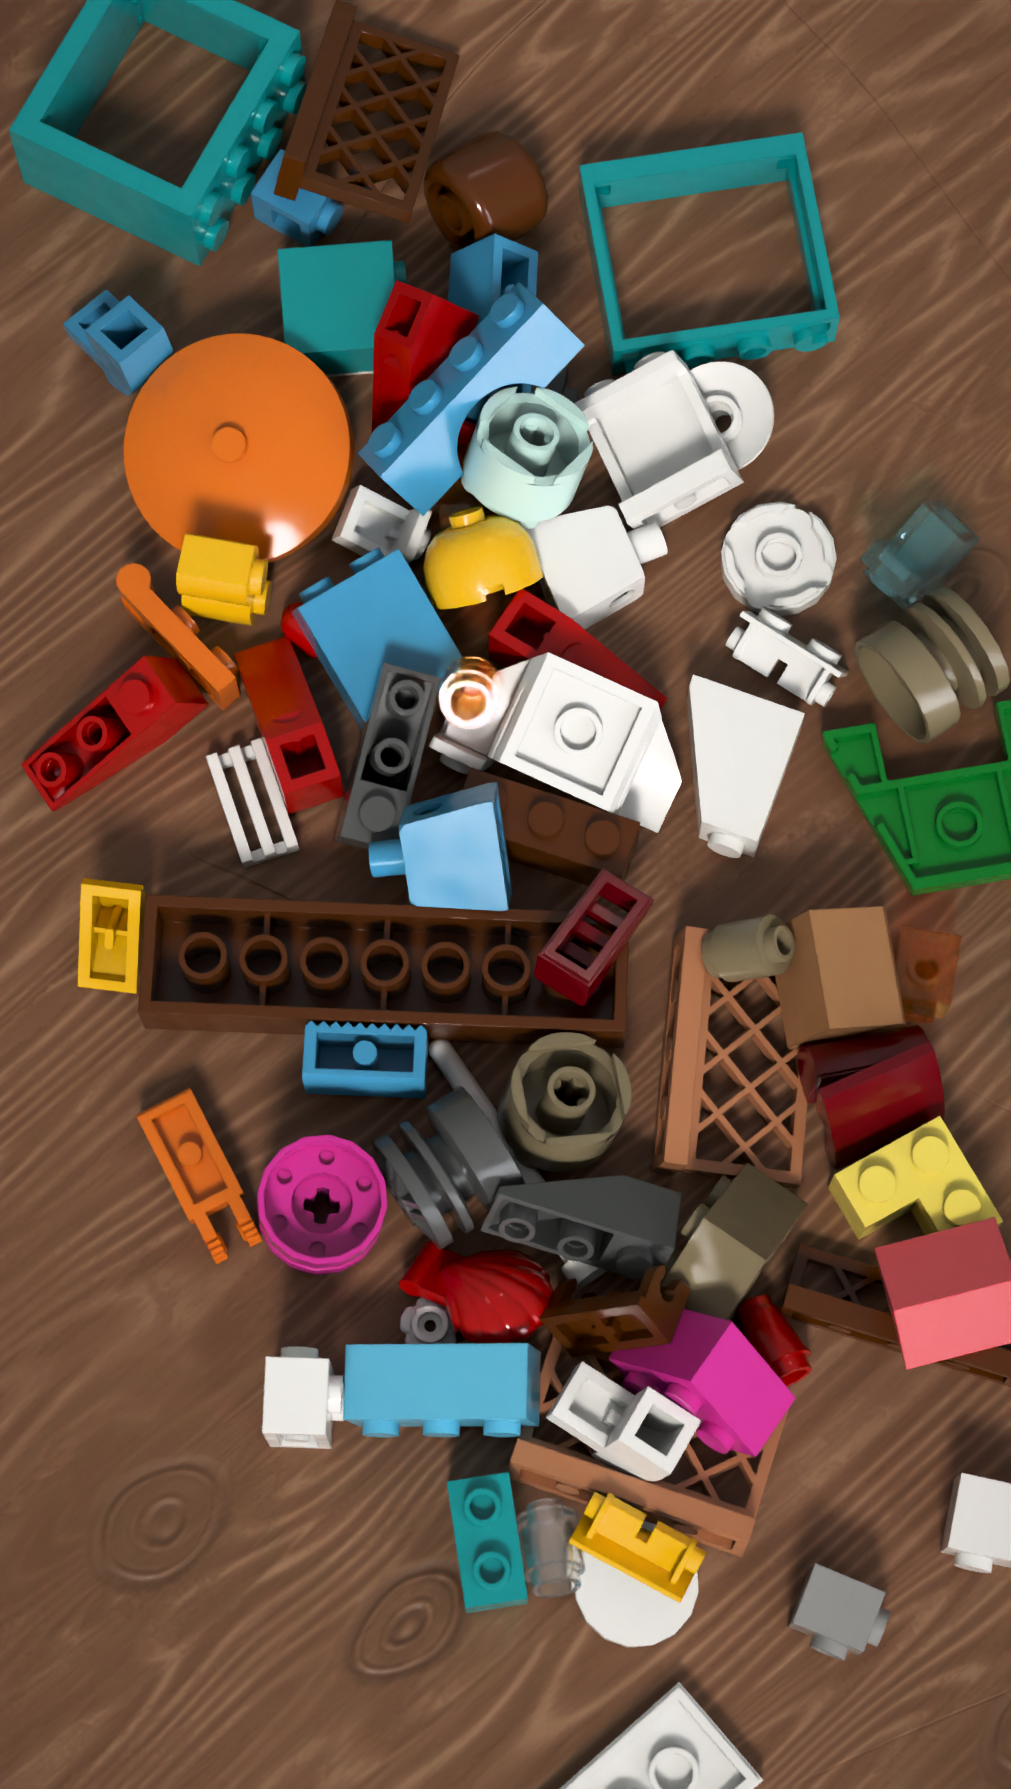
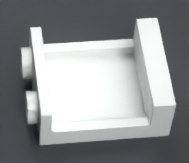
(658, 440)

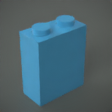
(373, 621)

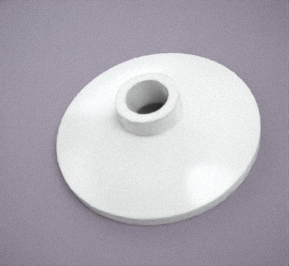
(745, 398)

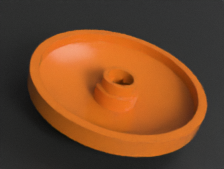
(239, 445)

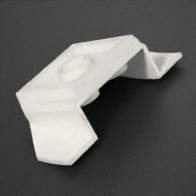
(580, 738)

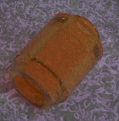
(465, 709)

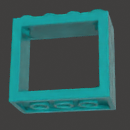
(174, 218)

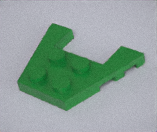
(935, 826)

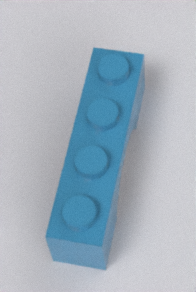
(509, 346)

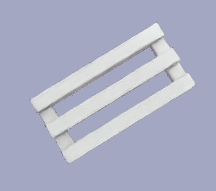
(237, 758)

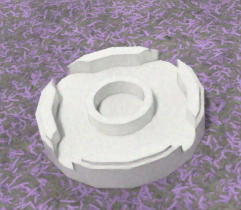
(778, 558)
(628, 1609)

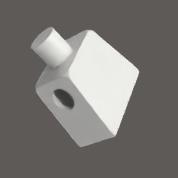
(593, 562)

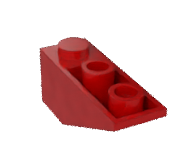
(411, 344)
(534, 628)
(289, 725)
(115, 729)

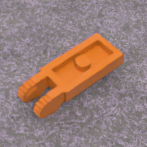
(196, 1168)

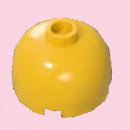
(479, 558)

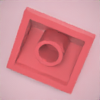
(948, 1292)

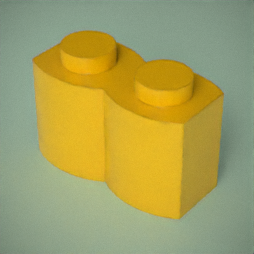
(222, 580)

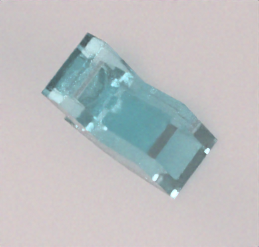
(919, 554)

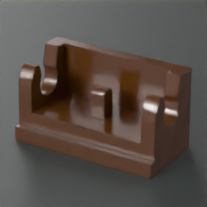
(617, 1319)

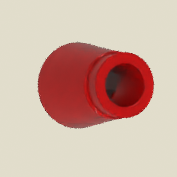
(774, 1339)

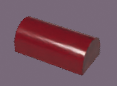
(836, 1059)

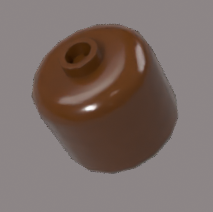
(485, 190)

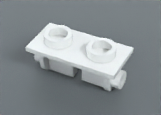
(807, 666)

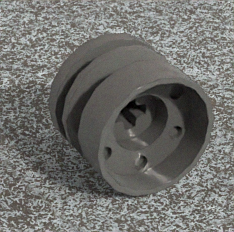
(447, 1168)

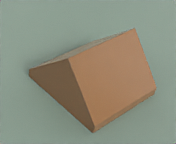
(839, 977)

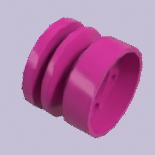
(330, 1169)

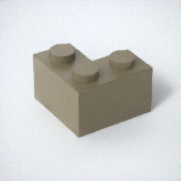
(732, 1240)

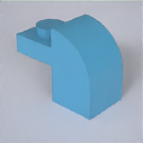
(120, 340)

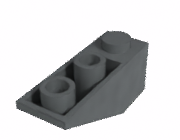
(387, 757)
(595, 1221)

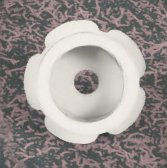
(415, 1317)

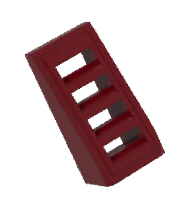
(571, 968)

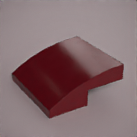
(880, 1104)

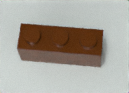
(560, 832)

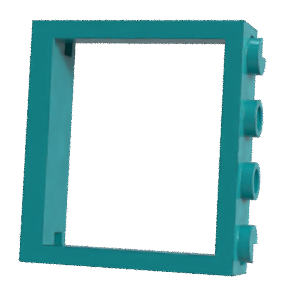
(701, 172)

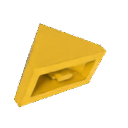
(111, 935)

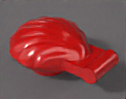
(486, 1294)

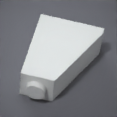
(737, 762)

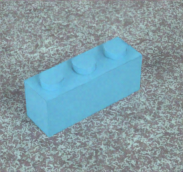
(442, 1388)

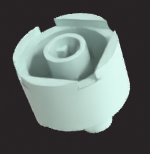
(527, 455)

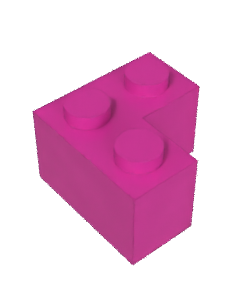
(715, 1378)

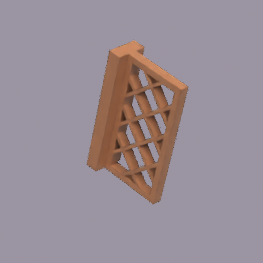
(684, 1066)
(580, 1475)

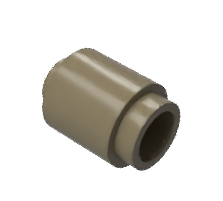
(748, 949)

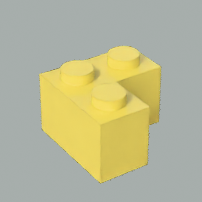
(913, 1174)

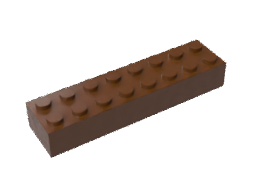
(298, 961)

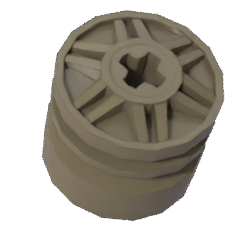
(932, 664)

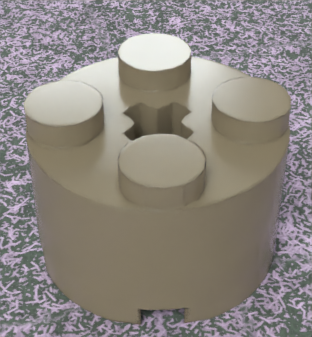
(591, 1107)

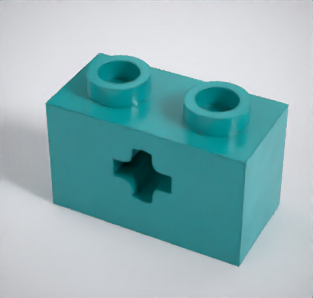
(487, 1542)

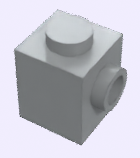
(839, 1613)

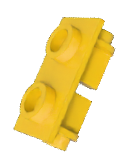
(658, 1559)

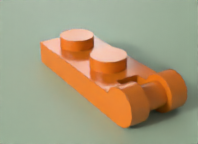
(177, 635)

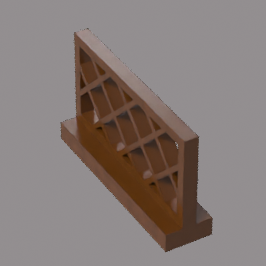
(320, 112)

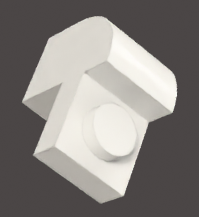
(628, 1432)

